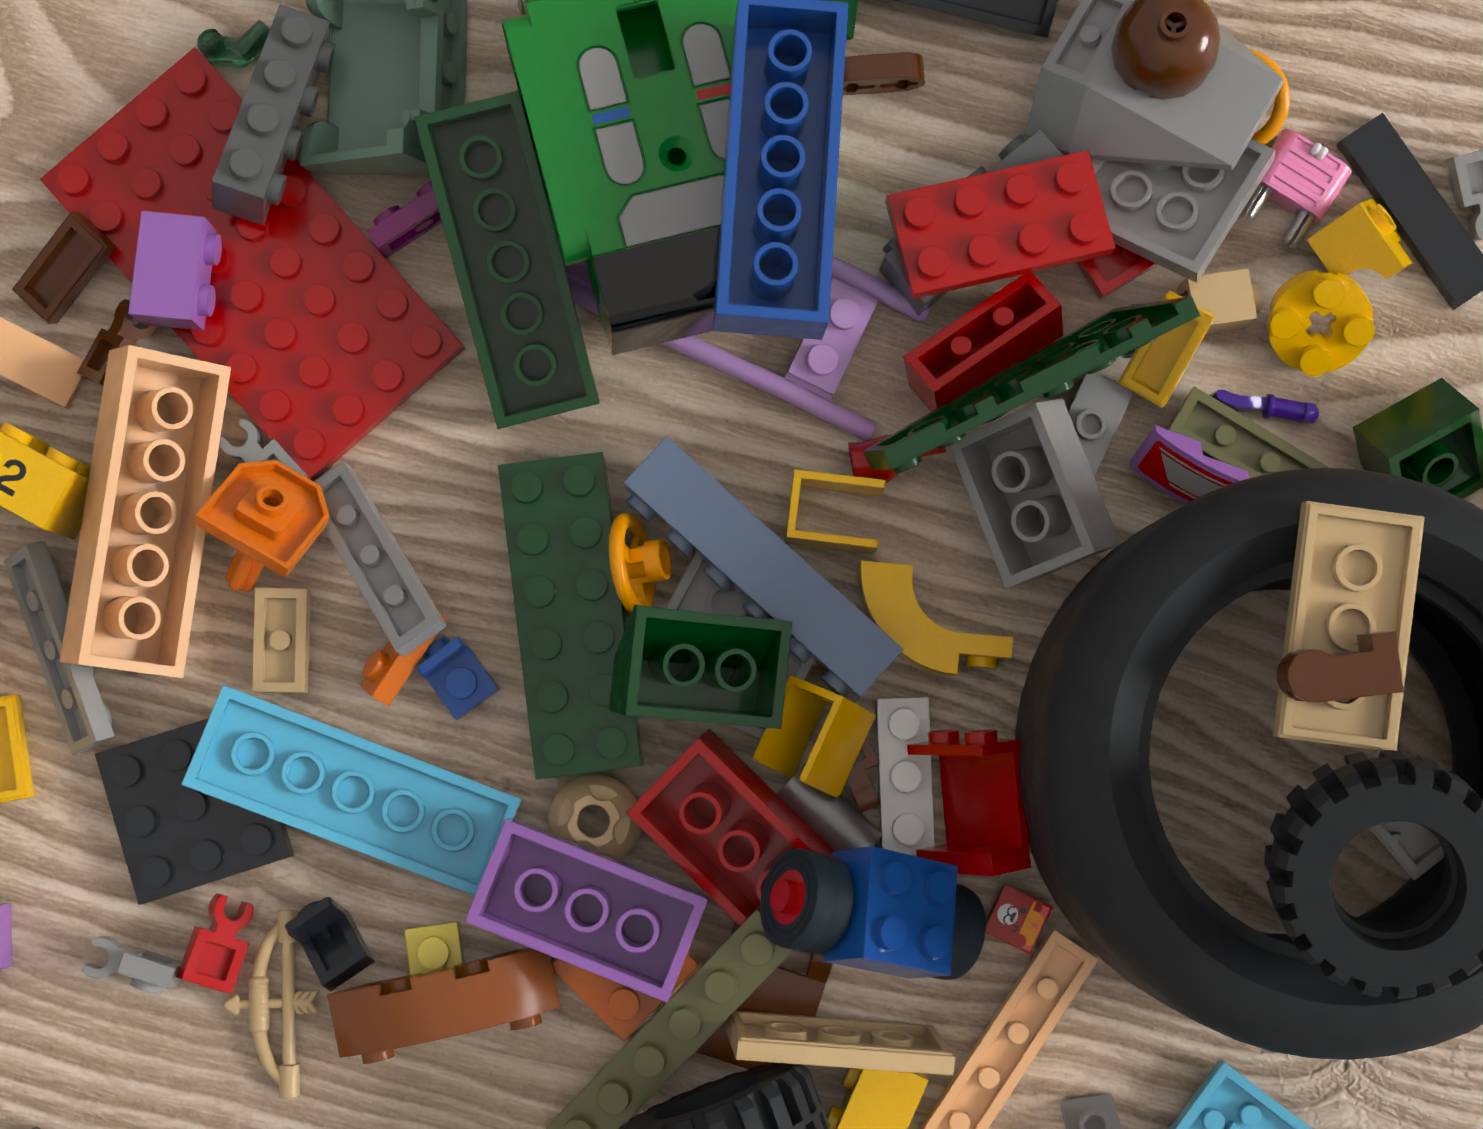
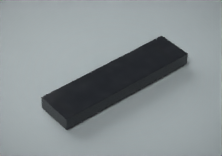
(1416, 209)

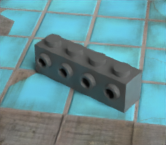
(271, 114)

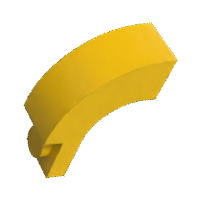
(892, 606)

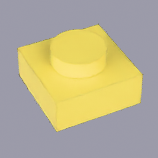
(434, 947)

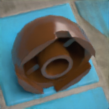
(1166, 46)

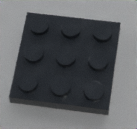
(175, 833)

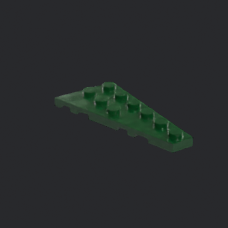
(1044, 372)

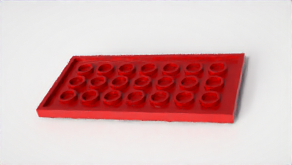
(303, 306)

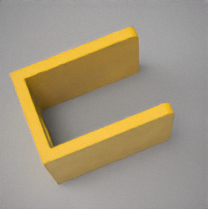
(834, 483)
(835, 746)

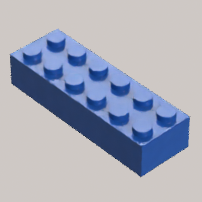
(781, 168)

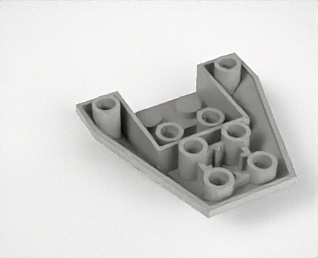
(1089, 107)

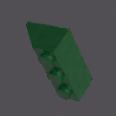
(701, 667)

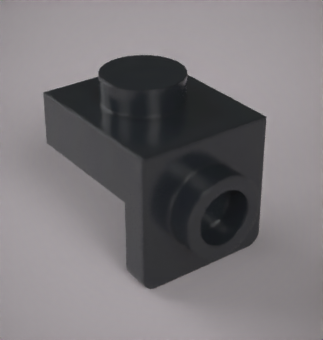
(330, 942)

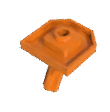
(266, 516)

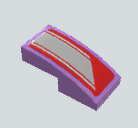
(1180, 468)

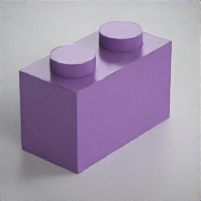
(174, 270)

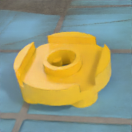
(1316, 350)

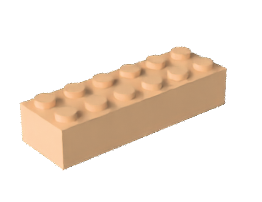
(137, 527)

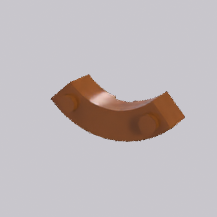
(443, 1004)

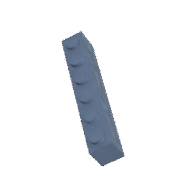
(760, 567)

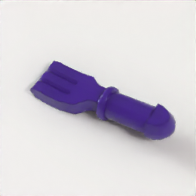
(1270, 406)

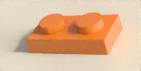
(388, 670)

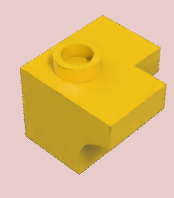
(1361, 240)

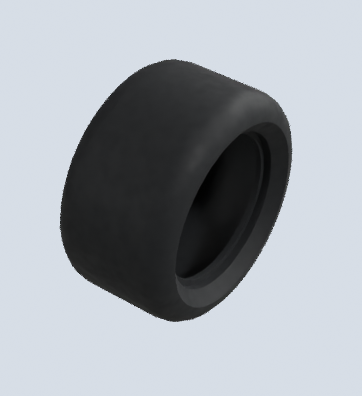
(1089, 777)

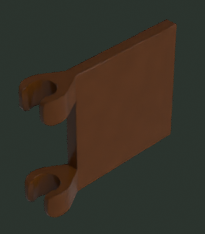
(780, 994)

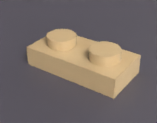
(281, 640)

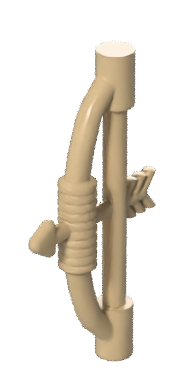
(286, 1074)

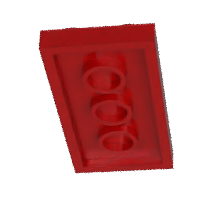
(999, 224)

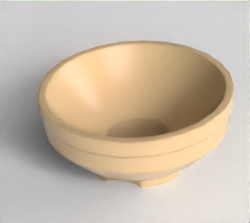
(598, 790)

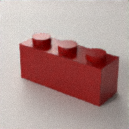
(985, 341)

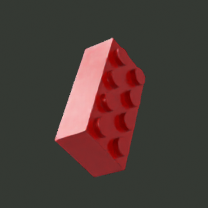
(722, 824)

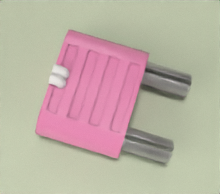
(1302, 181)

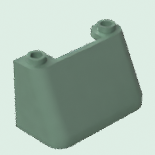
(385, 70)

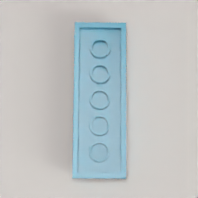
(348, 790)

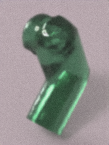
(233, 51)

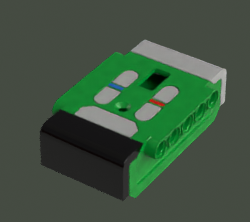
(631, 150)

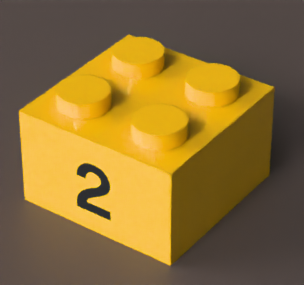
(41, 485)

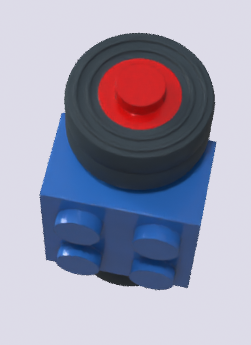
(874, 912)

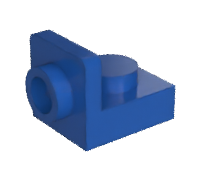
(456, 675)

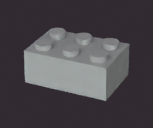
(1034, 492)

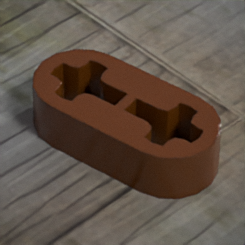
(883, 73)

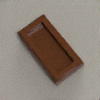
(64, 267)

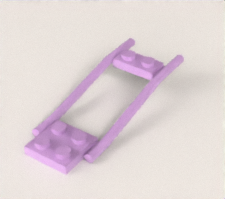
(816, 363)

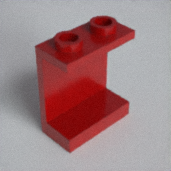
(980, 802)

